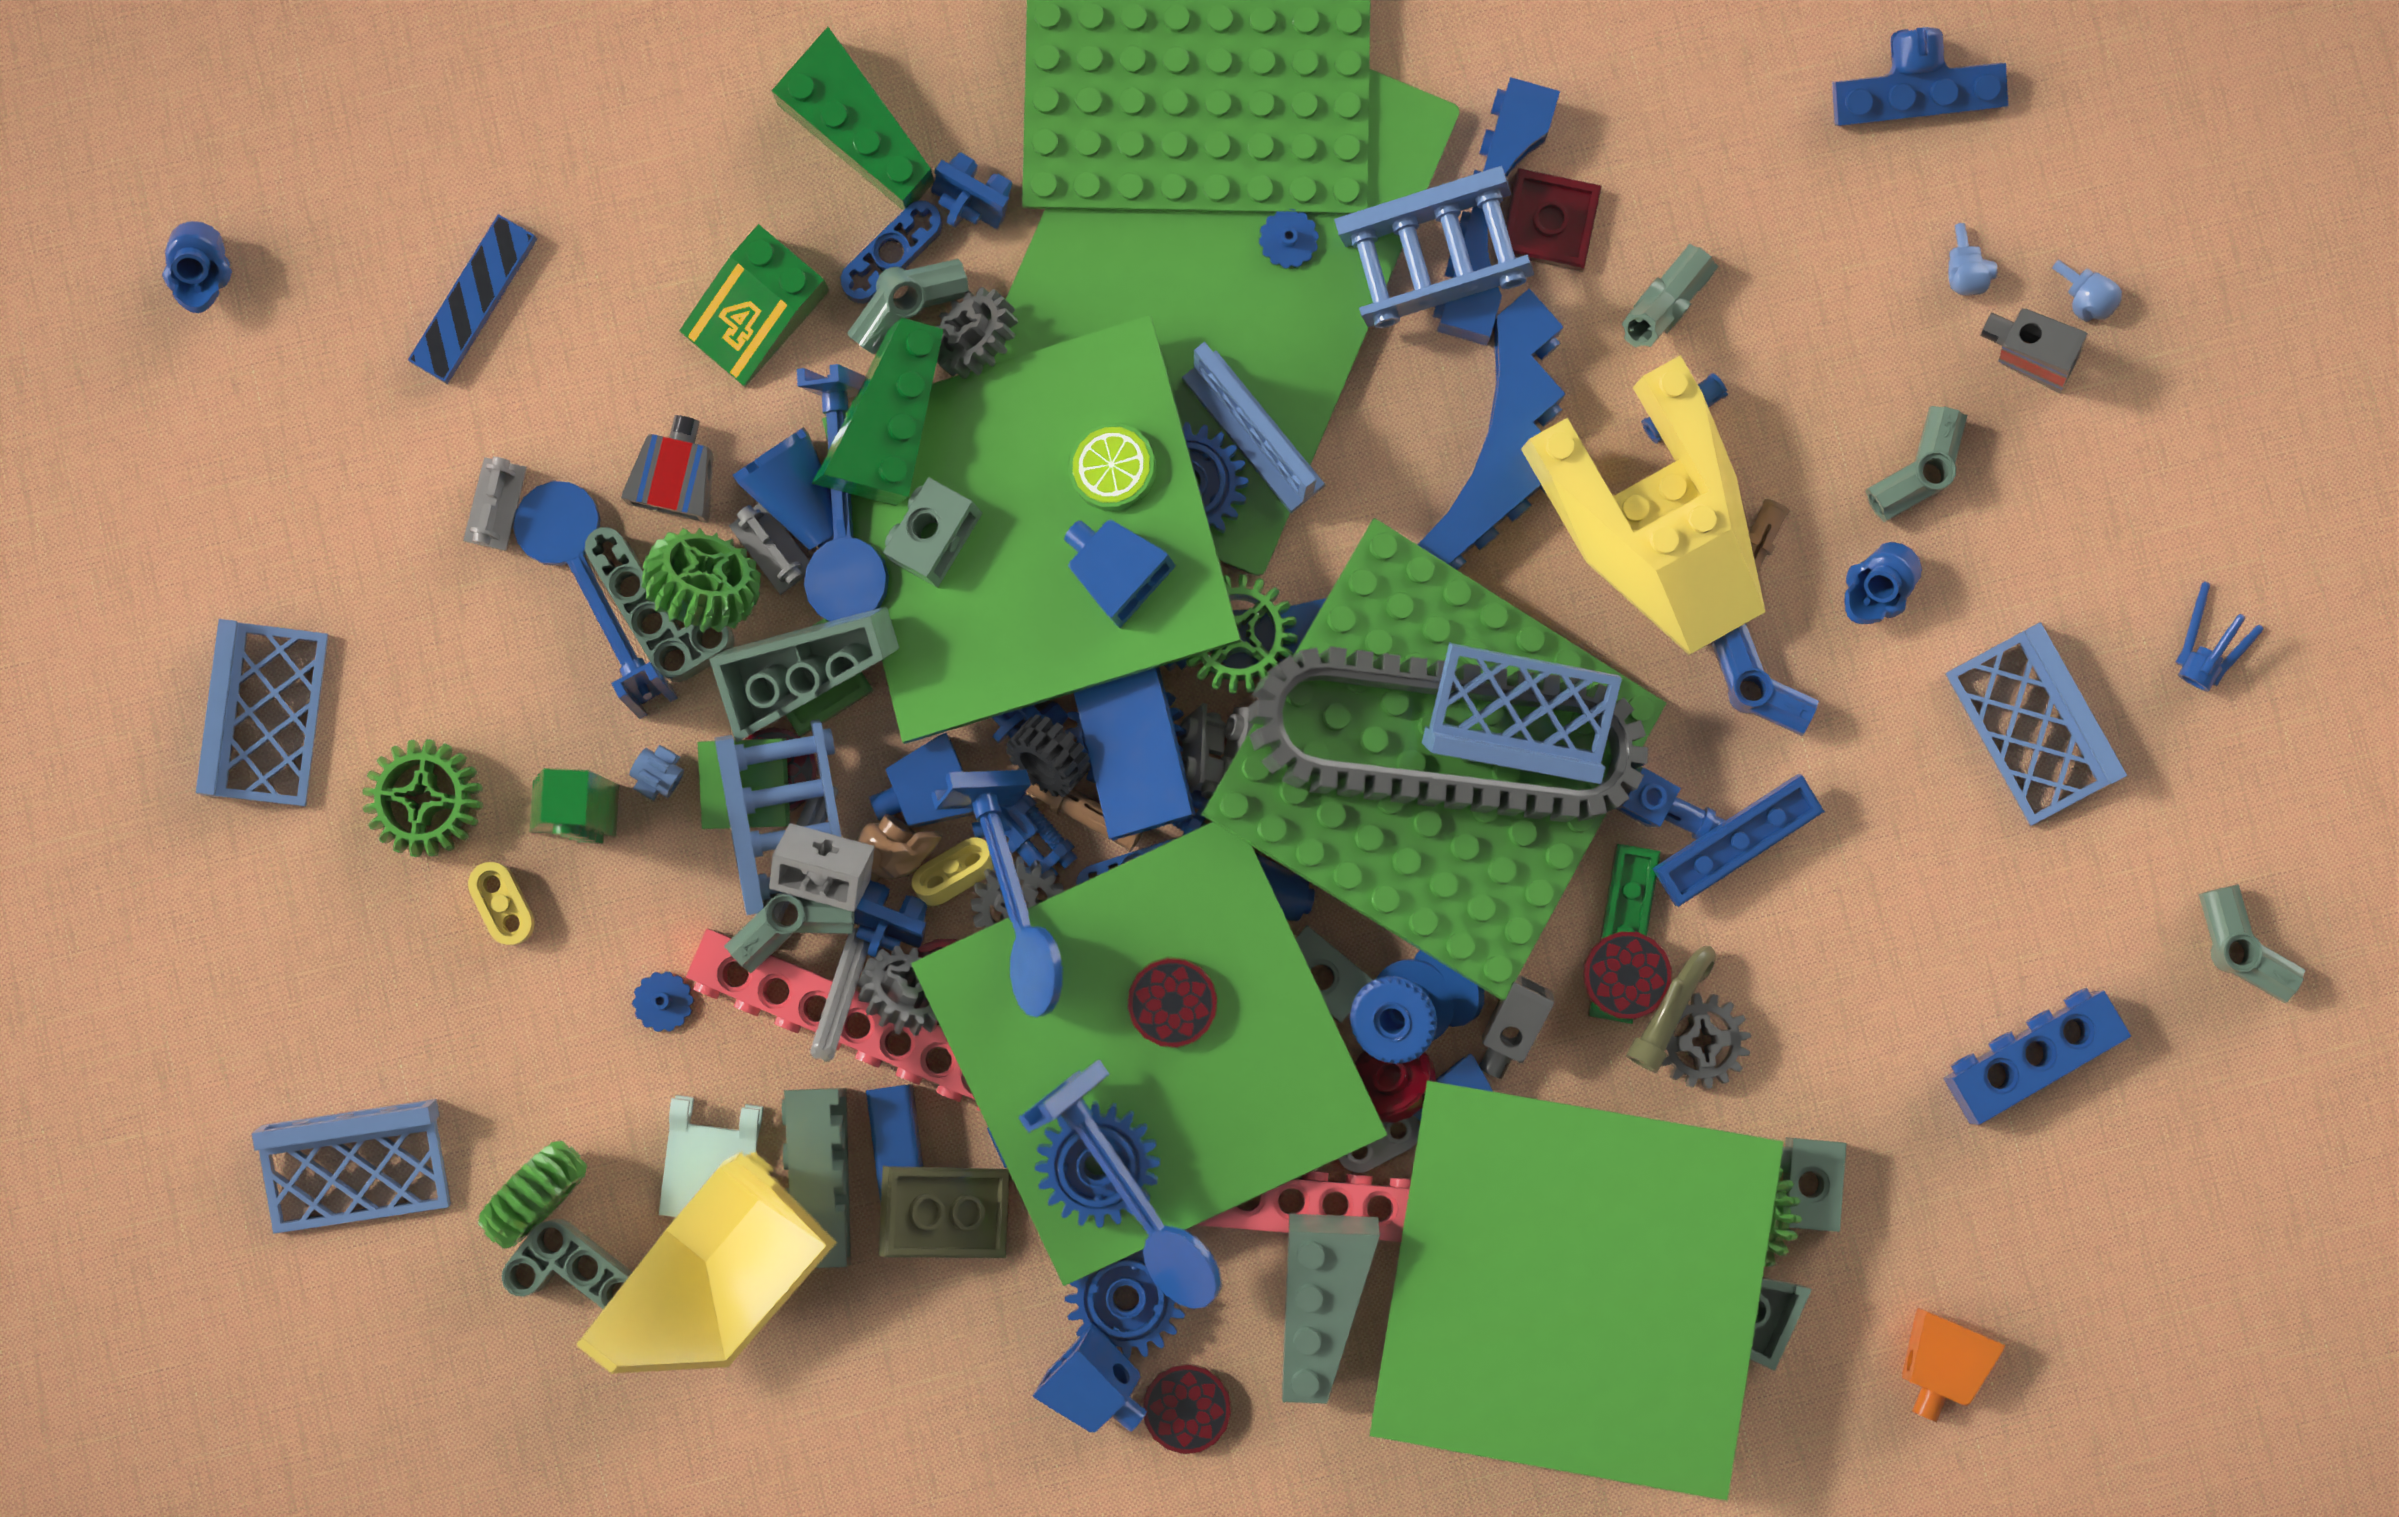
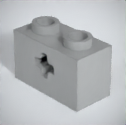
(821, 867)

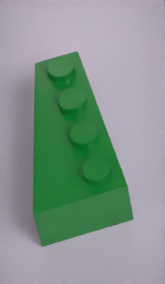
(847, 115)
(885, 422)
(574, 805)

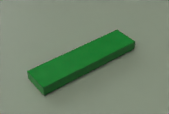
(1628, 899)

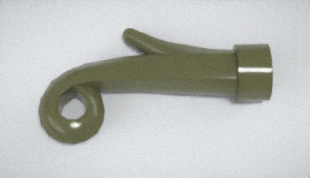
(1650, 1048)

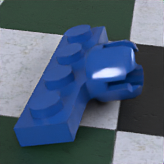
(1919, 84)

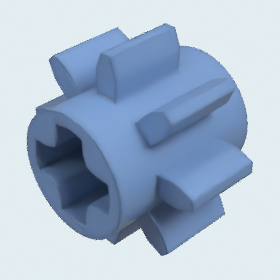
(656, 772)

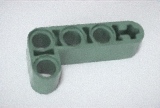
(636, 608)
(564, 1263)

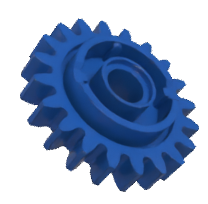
(1216, 475)
(1087, 1191)
(1124, 1326)

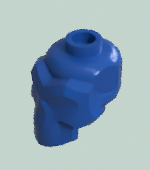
(196, 265)
(1881, 583)

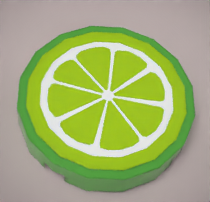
(1112, 466)

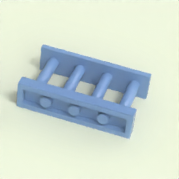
(1403, 218)
(743, 801)

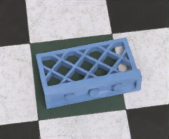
(1251, 429)
(2069, 704)
(223, 706)
(1515, 751)
(347, 1128)

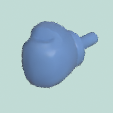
(1967, 269)
(2092, 293)

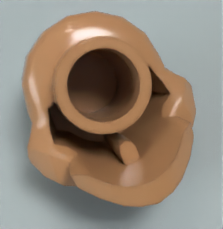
(896, 847)

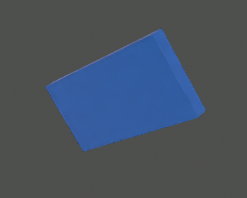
(1134, 754)

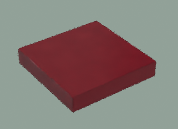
(1552, 218)

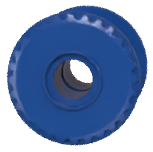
(1402, 1011)

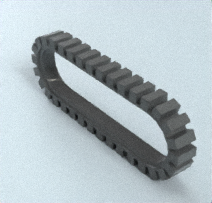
(1430, 787)

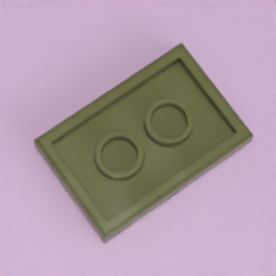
(944, 1212)

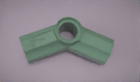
(926, 288)
(1668, 297)
(1937, 447)
(765, 933)
(2260, 966)

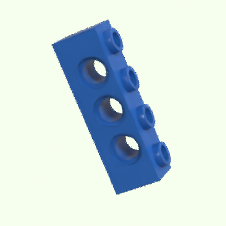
(2100, 1031)

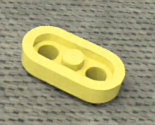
(952, 872)
(500, 905)

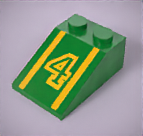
(753, 305)

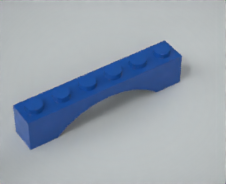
(1521, 127)

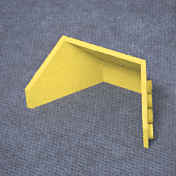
(710, 1276)

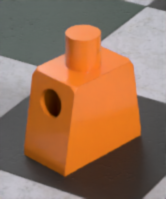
(1946, 1362)

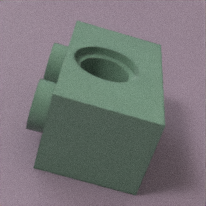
(932, 556)
(1346, 976)
(1827, 1162)

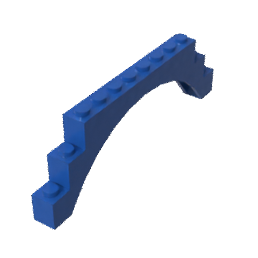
(1501, 474)

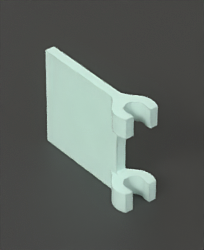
(699, 1150)

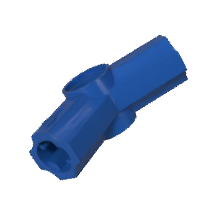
(1777, 701)

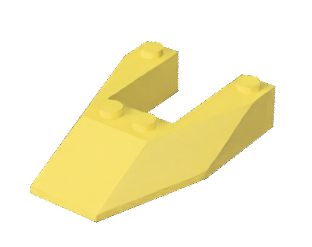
(1673, 539)

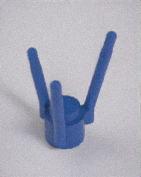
(2204, 667)

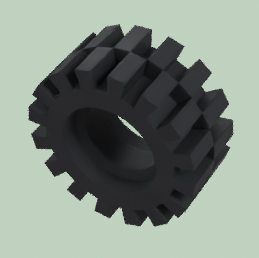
(1048, 755)

